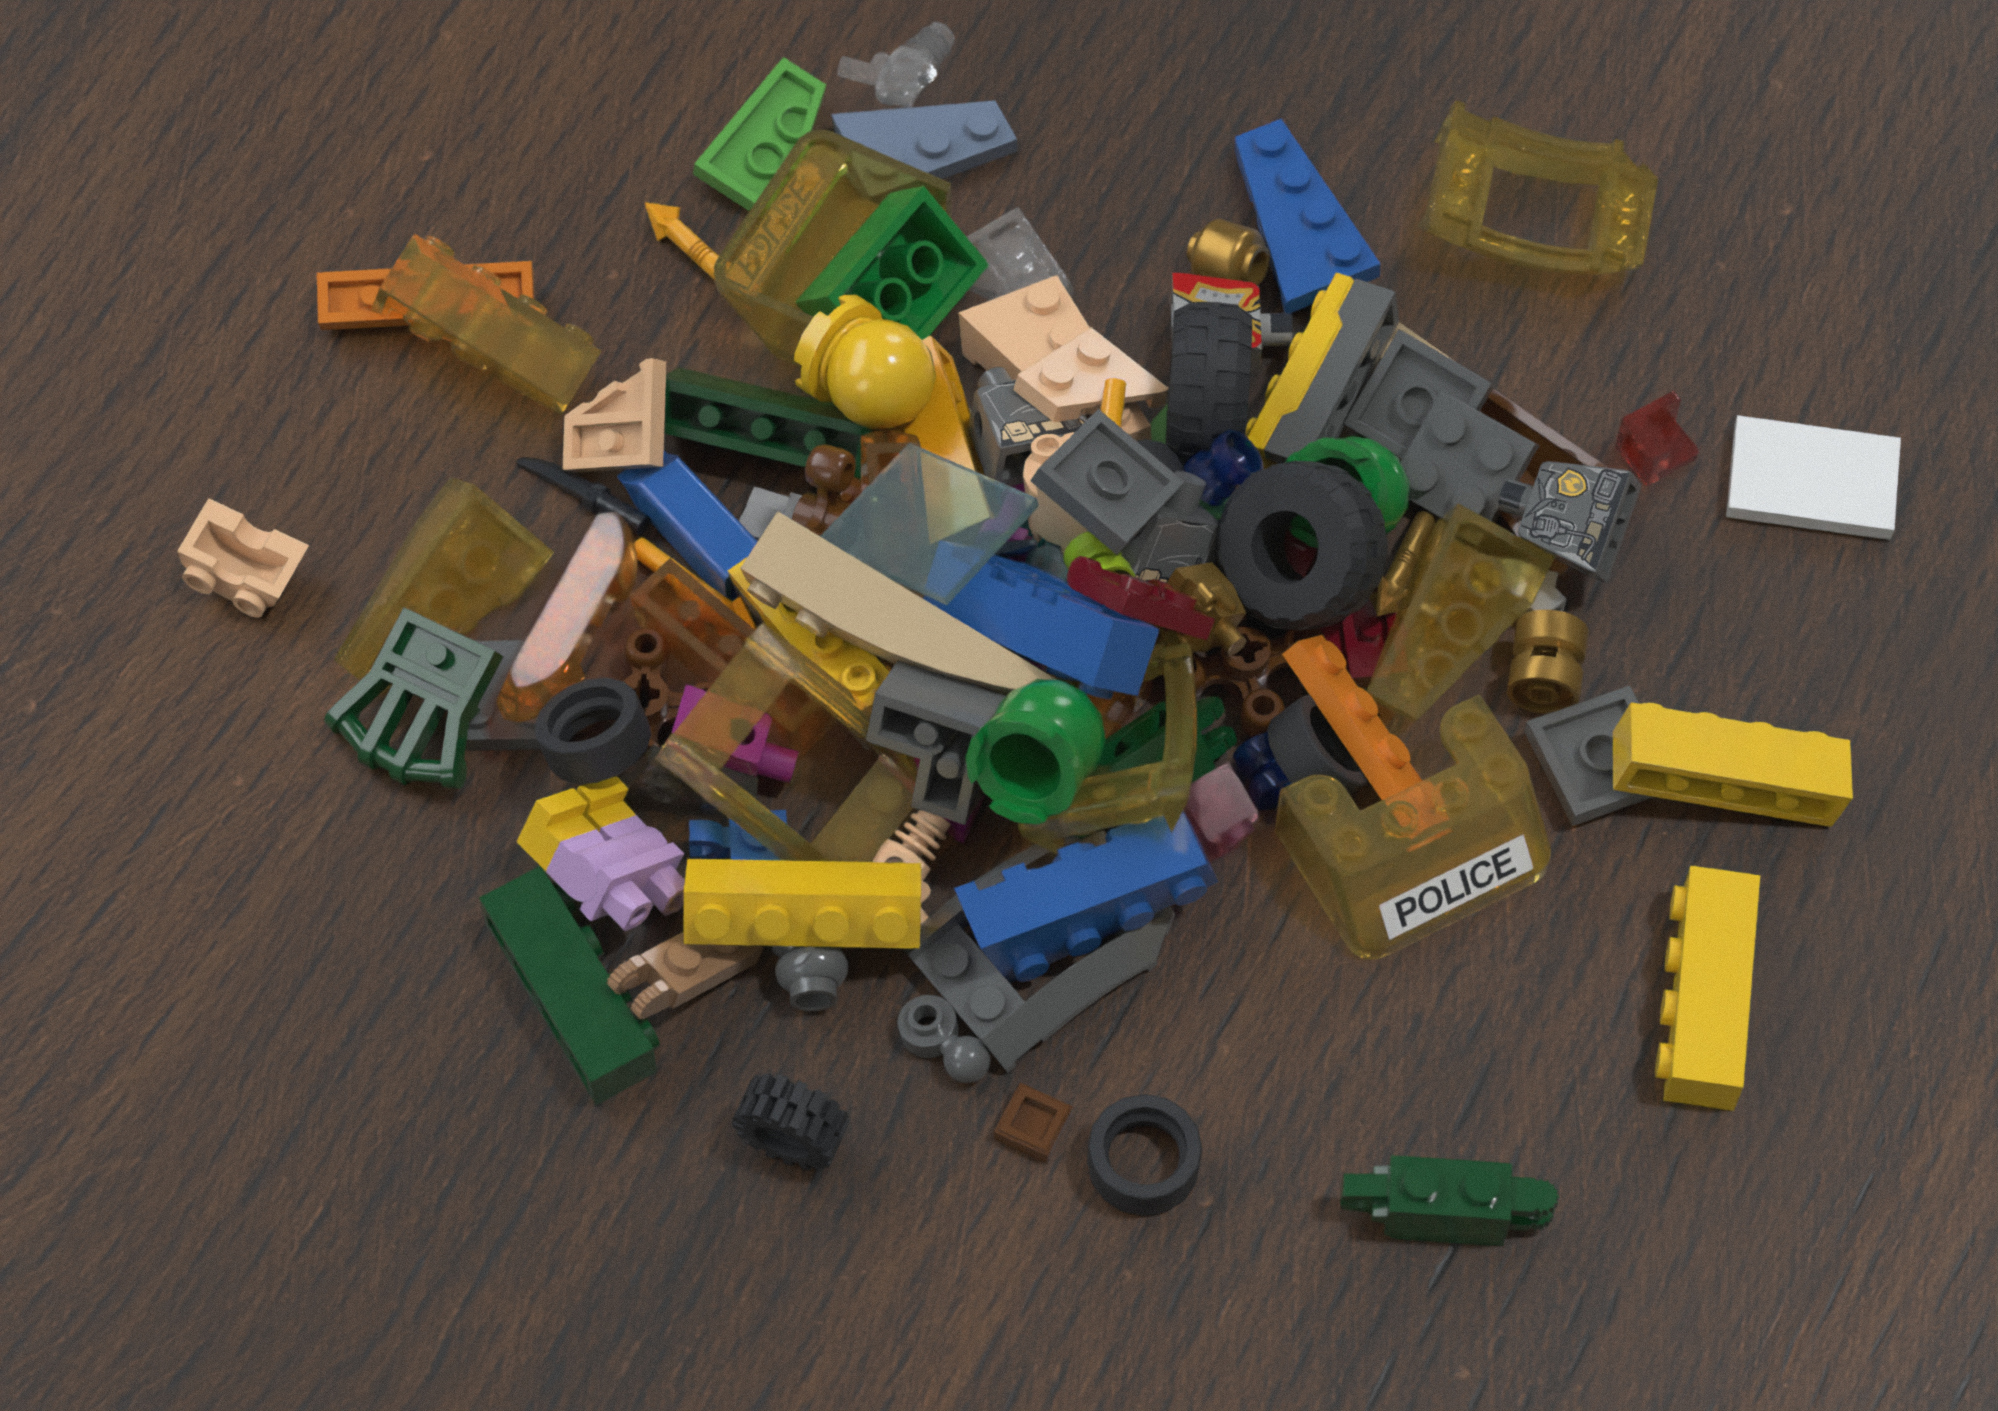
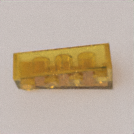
(486, 323)

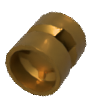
(1547, 661)

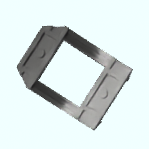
(990, 1002)

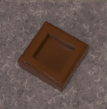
(1033, 1123)

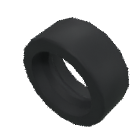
(1309, 746)
(602, 755)
(1150, 1112)

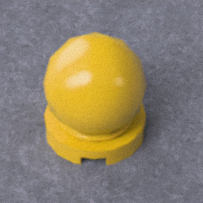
(865, 365)

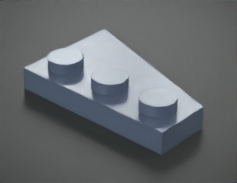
(933, 138)

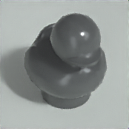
(811, 974)

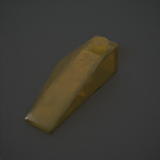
(451, 568)
(1458, 604)

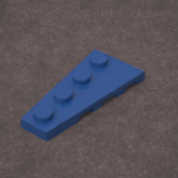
(1299, 217)

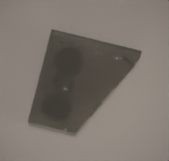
(661, 791)

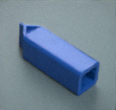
(690, 520)

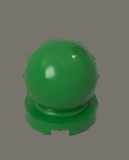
(1367, 463)
(1037, 750)

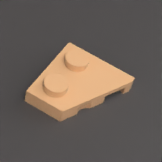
(1074, 376)
(620, 425)

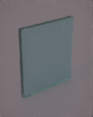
(930, 522)

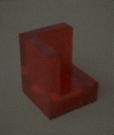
(1654, 440)

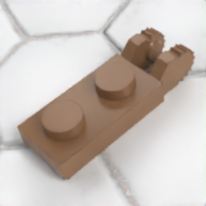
(679, 972)

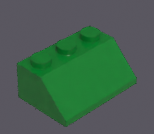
(903, 262)

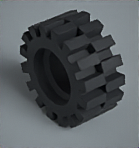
(790, 1121)

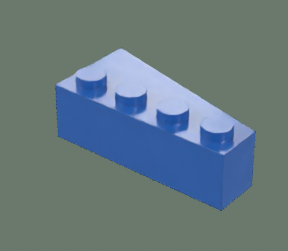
(1055, 626)
(1085, 895)

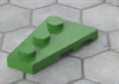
(762, 134)

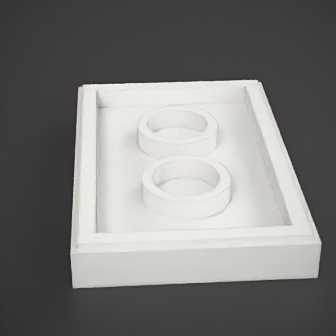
(1813, 477)

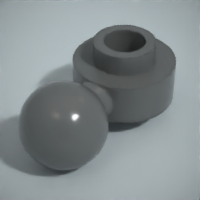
(964, 1057)

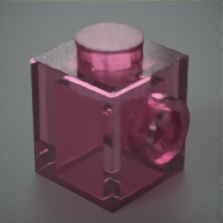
(1222, 807)

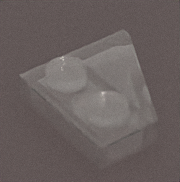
(1014, 256)

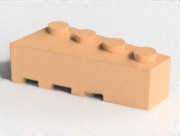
(1027, 327)

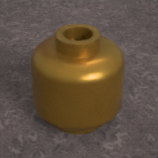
(1228, 252)

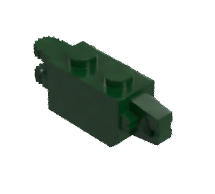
(1144, 741)
(1449, 1200)

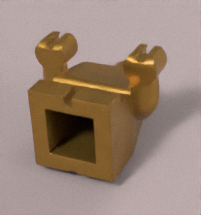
(1216, 599)

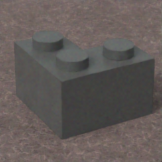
(935, 722)

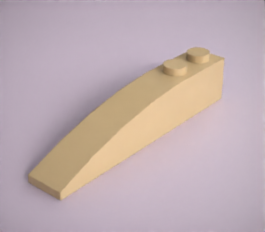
(873, 611)

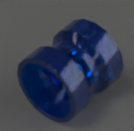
(1224, 467)
(1257, 763)

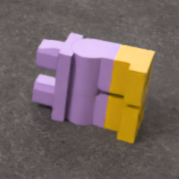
(604, 853)

